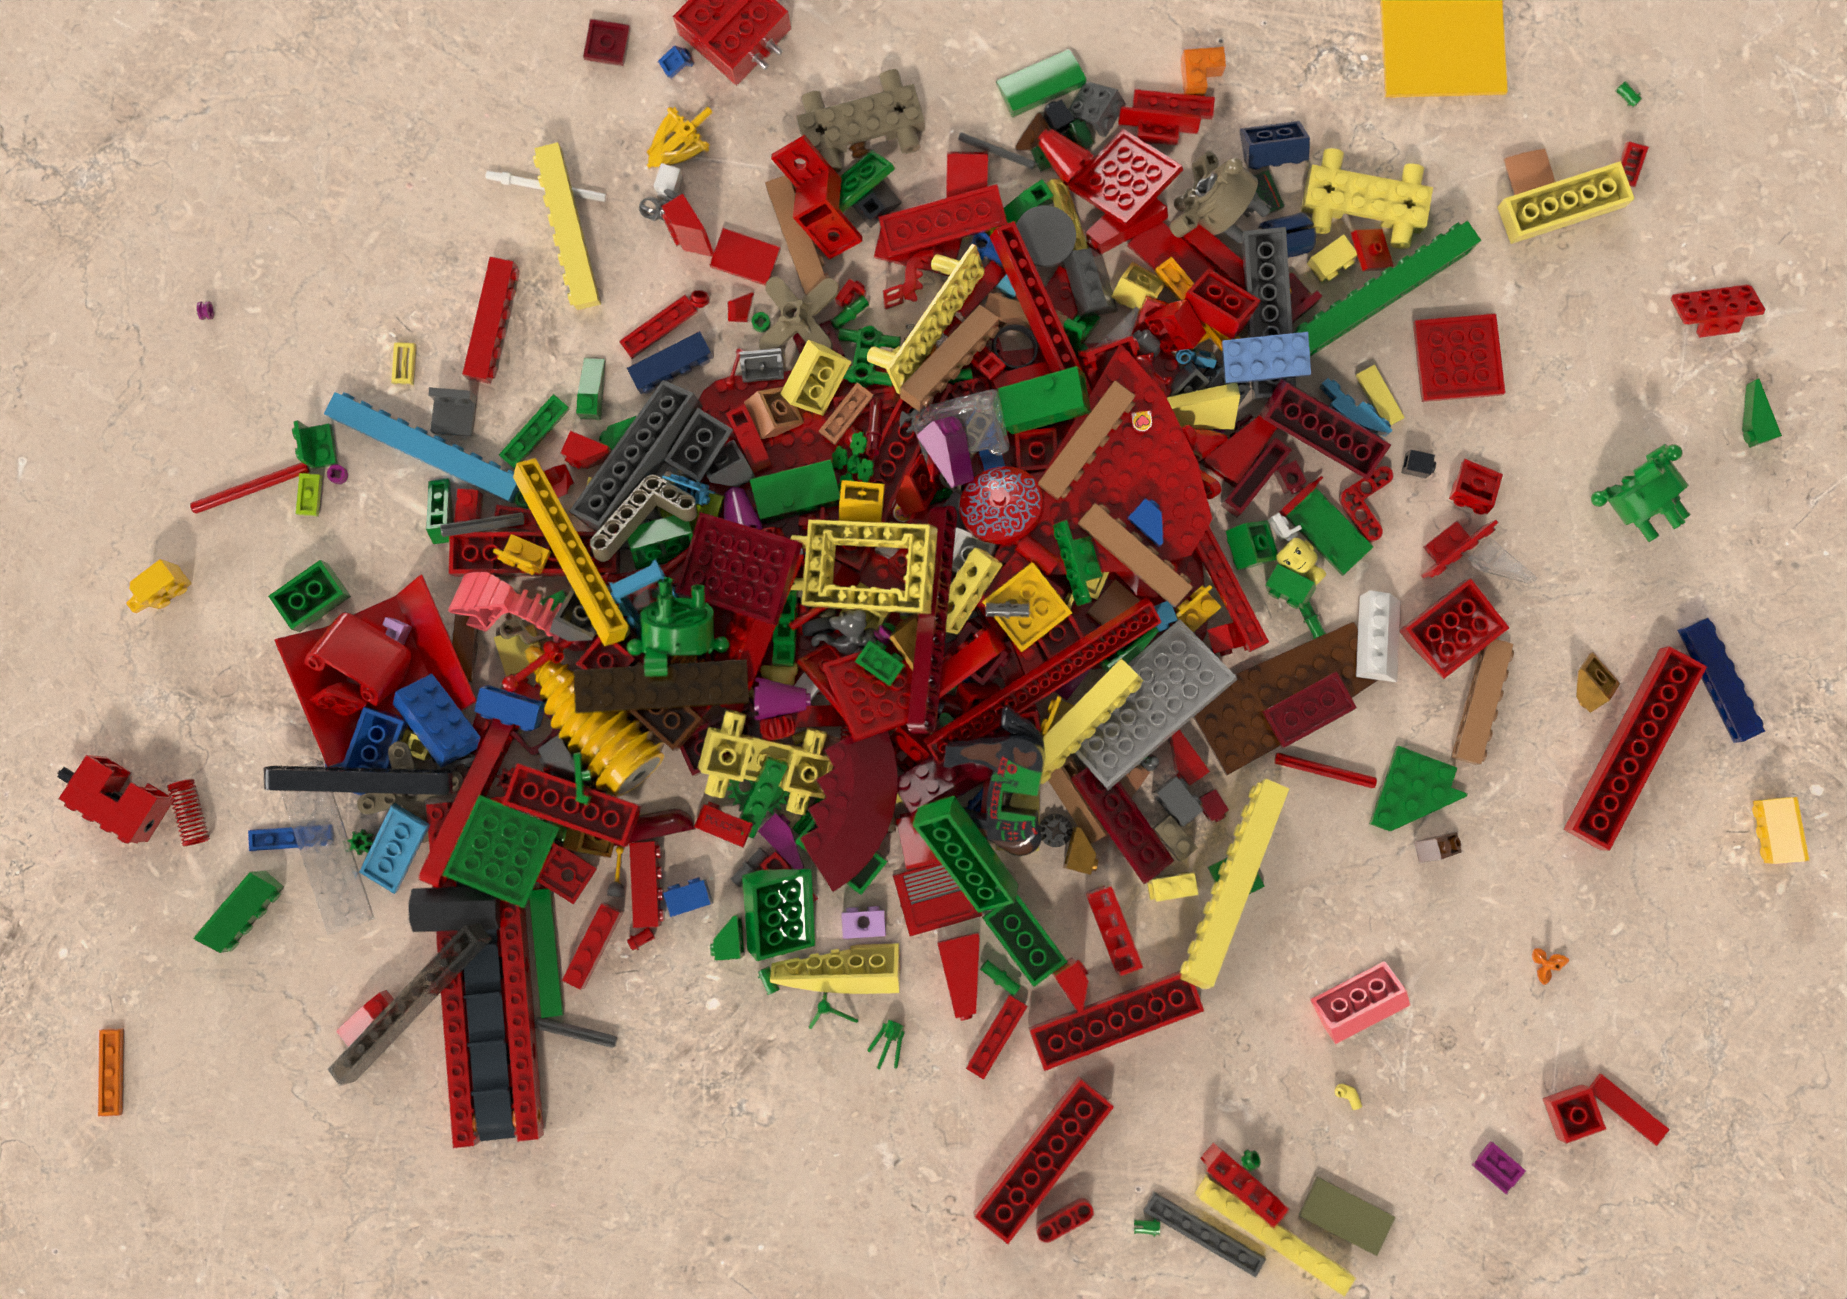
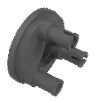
(1047, 235)

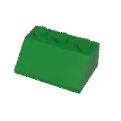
(659, 540)

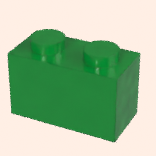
(1290, 587)

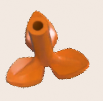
(1555, 962)

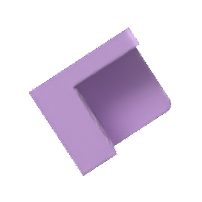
(397, 630)

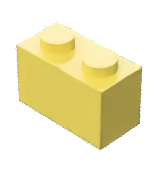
(1332, 259)

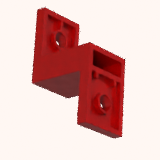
(817, 197)

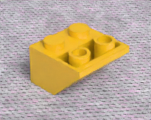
(861, 502)

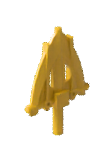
(684, 132)

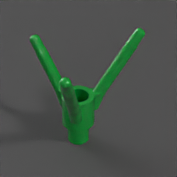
(826, 1008)

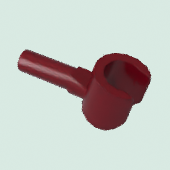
(1238, 424)

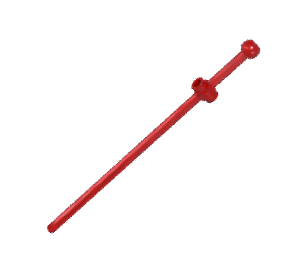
(554, 651)

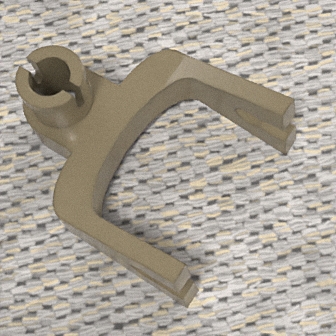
(518, 628)

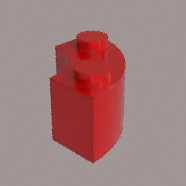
(1225, 639)

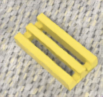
(411, 368)

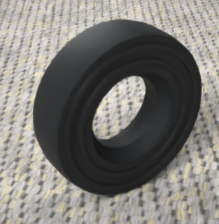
(819, 625)

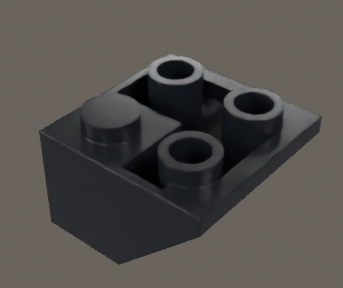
(876, 203)

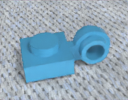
(1200, 357)

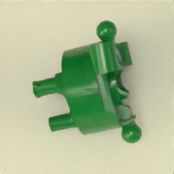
(1649, 492)
(675, 628)

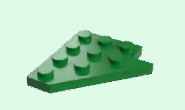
(1413, 789)

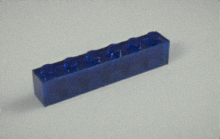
(1722, 681)

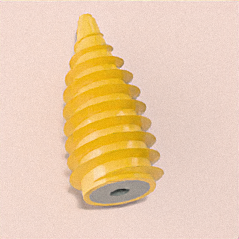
(609, 741)

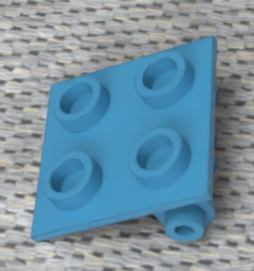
(696, 489)

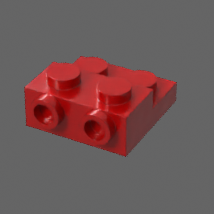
(1476, 487)

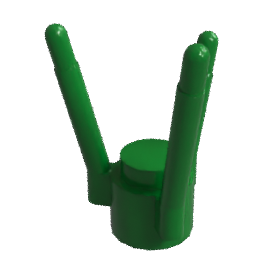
(892, 1031)

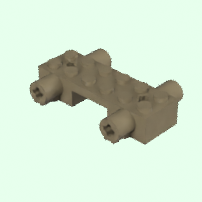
(863, 119)

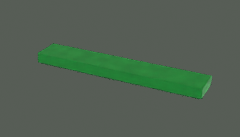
(546, 953)

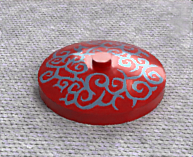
(1001, 505)

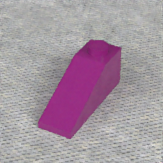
(782, 839)

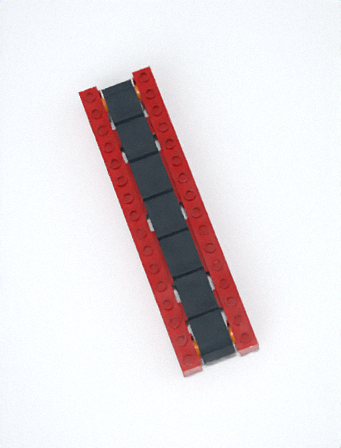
(490, 1029)

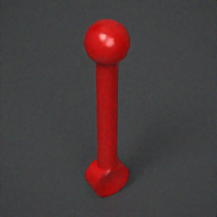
(729, 382)

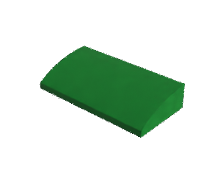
(1041, 82)

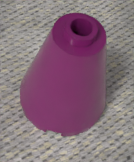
(739, 508)
(779, 699)

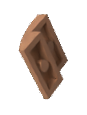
(1529, 170)
(1112, 603)

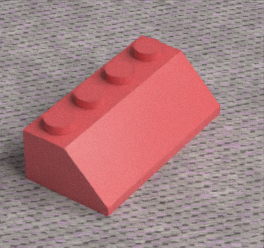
(1360, 1002)

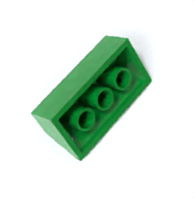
(239, 912)

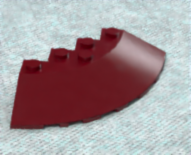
(856, 807)

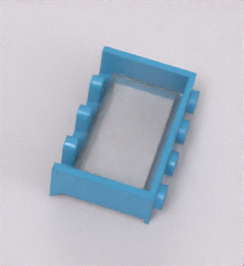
(638, 592)

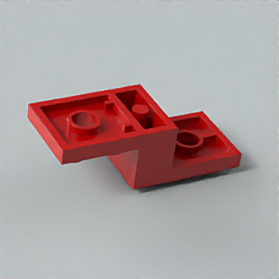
(558, 861)

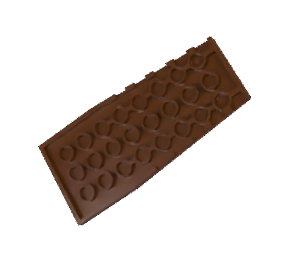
(1235, 719)

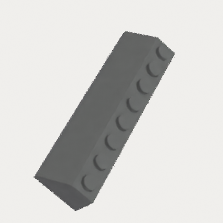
(1268, 280)
(637, 453)

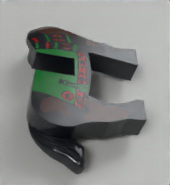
(1017, 768)

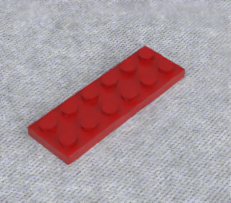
(942, 221)

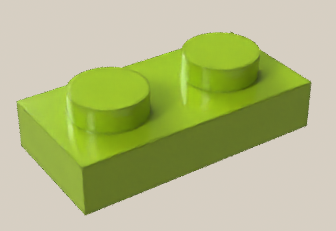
(309, 494)

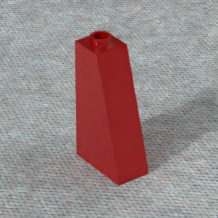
(1109, 233)
(1239, 452)
(960, 967)

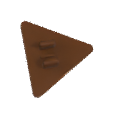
(1030, 137)

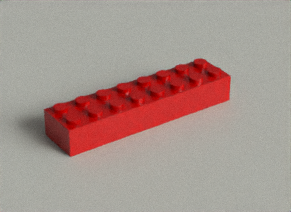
(475, 554)
(749, 641)
(1115, 1020)
(1043, 1160)

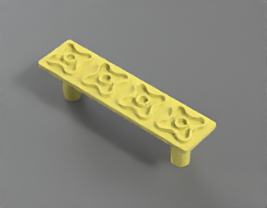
(940, 313)

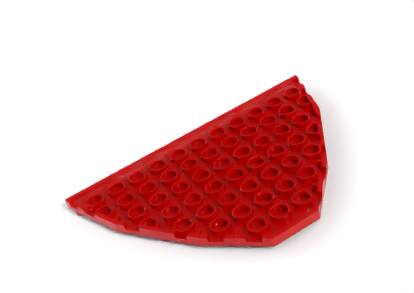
(1126, 472)

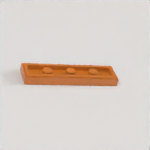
(110, 1072)

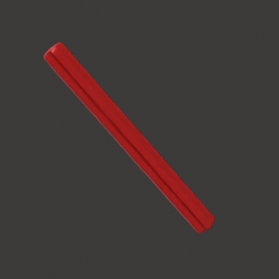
(249, 487)

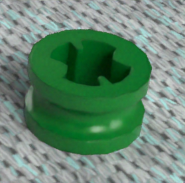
(766, 325)

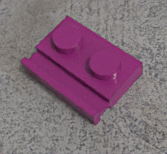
(1498, 1167)

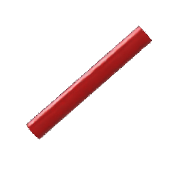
(806, 617)

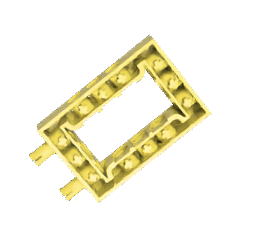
(820, 558)

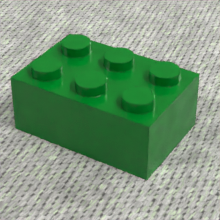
(309, 596)

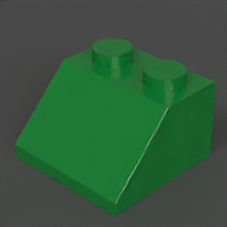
(1252, 544)
(729, 941)

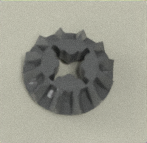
(1064, 825)

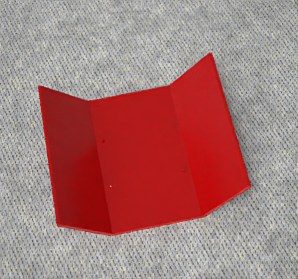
(430, 654)

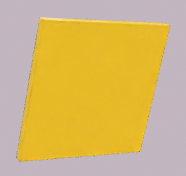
(1443, 48)

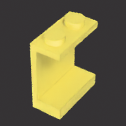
(1172, 886)

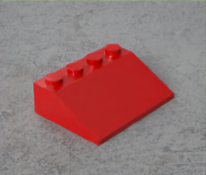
(1454, 628)

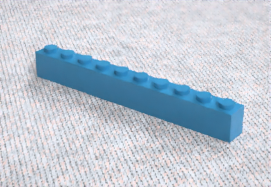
(422, 447)

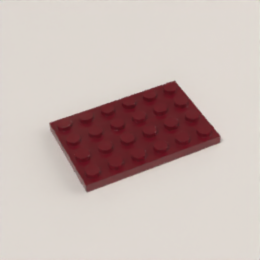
(740, 567)

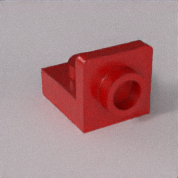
(847, 292)
(803, 521)

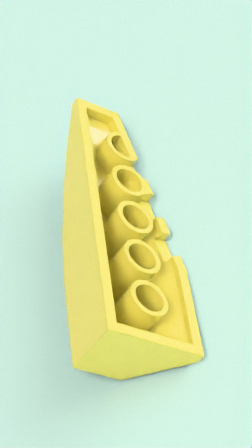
(850, 971)

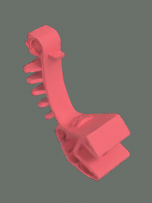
(487, 598)

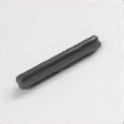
(482, 524)
(576, 1032)

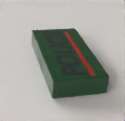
(1268, 191)

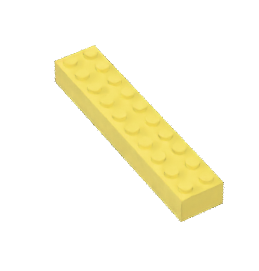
(1234, 884)

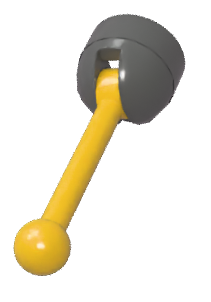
(616, 888)

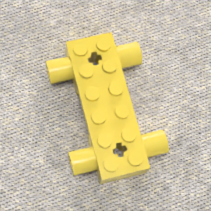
(1367, 198)
(748, 757)

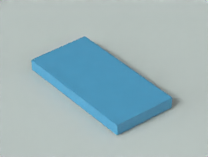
(394, 848)

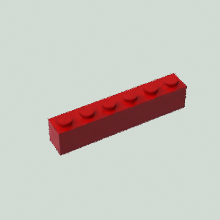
(490, 320)

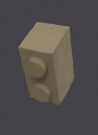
(1174, 838)

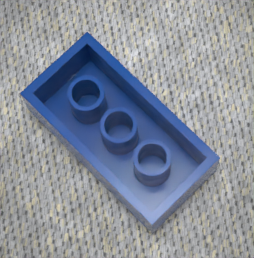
(436, 720)

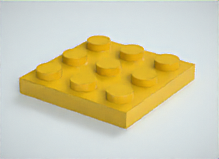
(1045, 606)

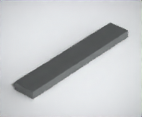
(1204, 1234)

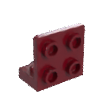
(1301, 298)

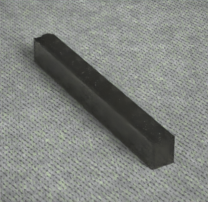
(409, 1003)

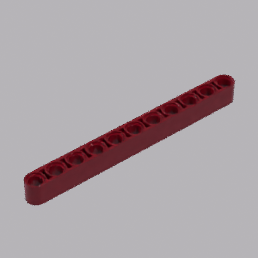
(932, 628)

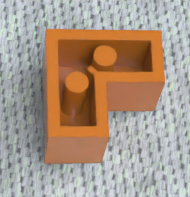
(1198, 65)

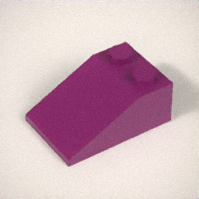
(949, 449)

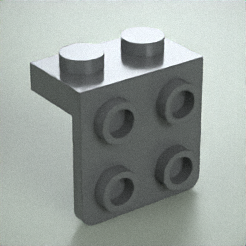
(1097, 106)

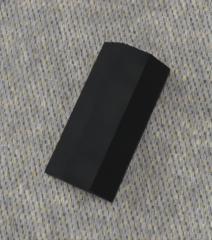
(452, 909)

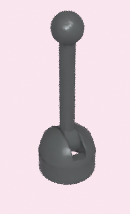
(1151, 763)

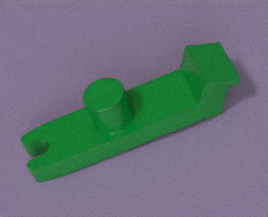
(580, 777)

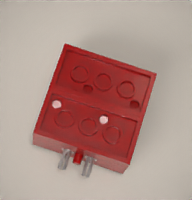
(733, 32)

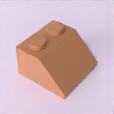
(772, 413)

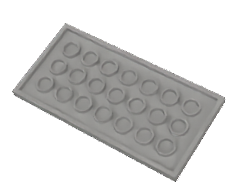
(1177, 684)

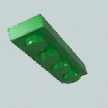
(534, 431)
(763, 793)

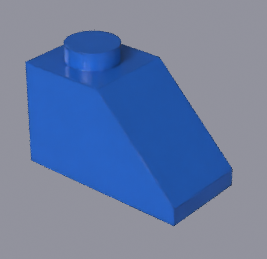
(1148, 520)

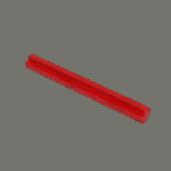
(1325, 770)

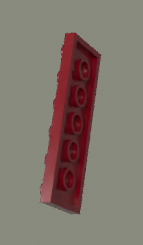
(1125, 825)

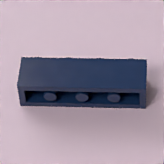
(670, 363)

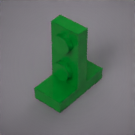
(1079, 330)

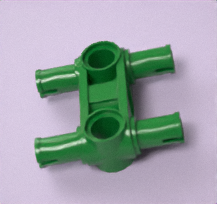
(860, 361)

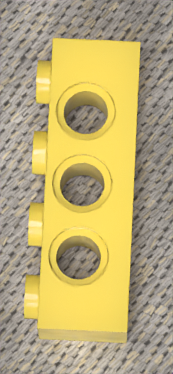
(975, 585)

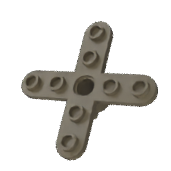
(804, 320)
(401, 758)

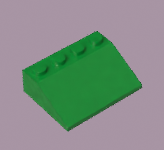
(778, 912)

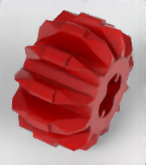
(777, 727)

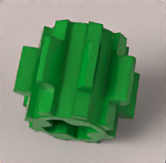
(355, 845)

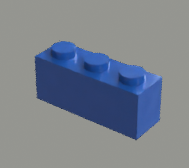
(510, 708)

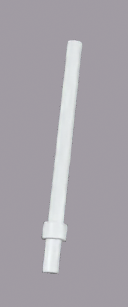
(507, 179)

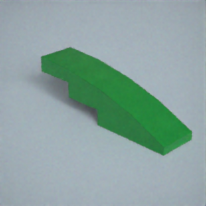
(783, 636)

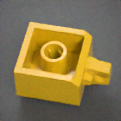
(157, 586)

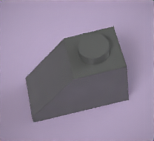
(1188, 380)

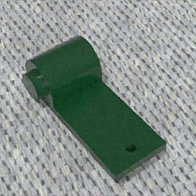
(1077, 133)

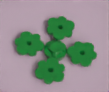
(855, 463)

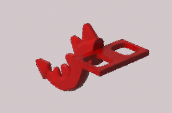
(911, 283)

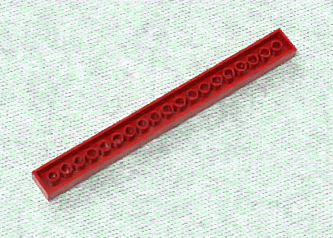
(1047, 677)

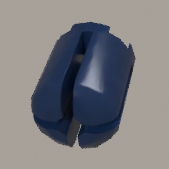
(1299, 238)

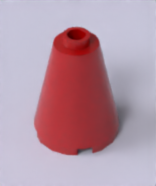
(1064, 155)

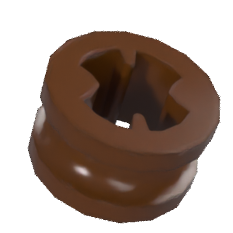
(858, 149)

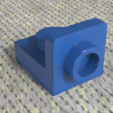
(675, 61)

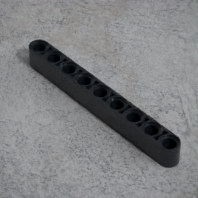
(358, 780)

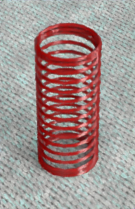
(181, 786)

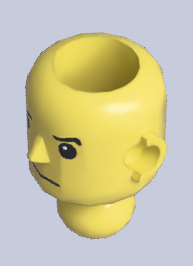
(1301, 559)

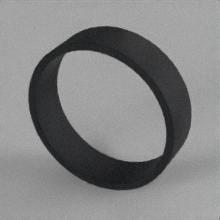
(1027, 332)

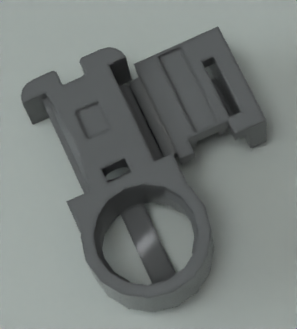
(656, 213)

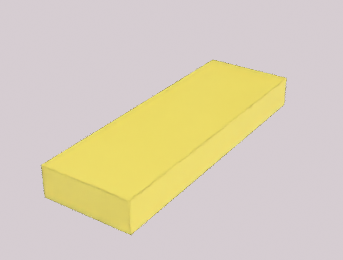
(1379, 395)

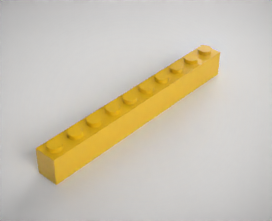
(570, 552)

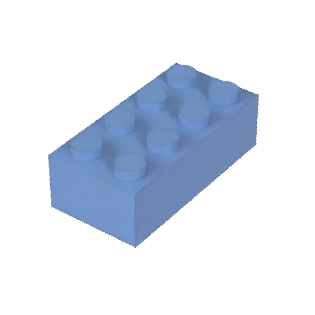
(1266, 358)

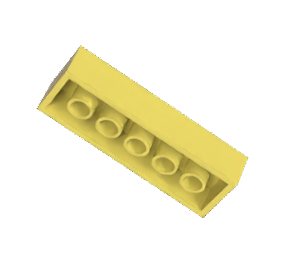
(1565, 202)

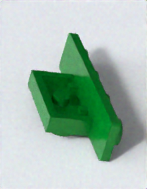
(1079, 561)

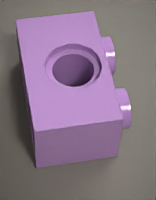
(853, 930)

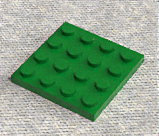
(501, 851)

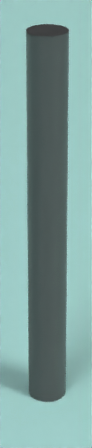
(996, 150)

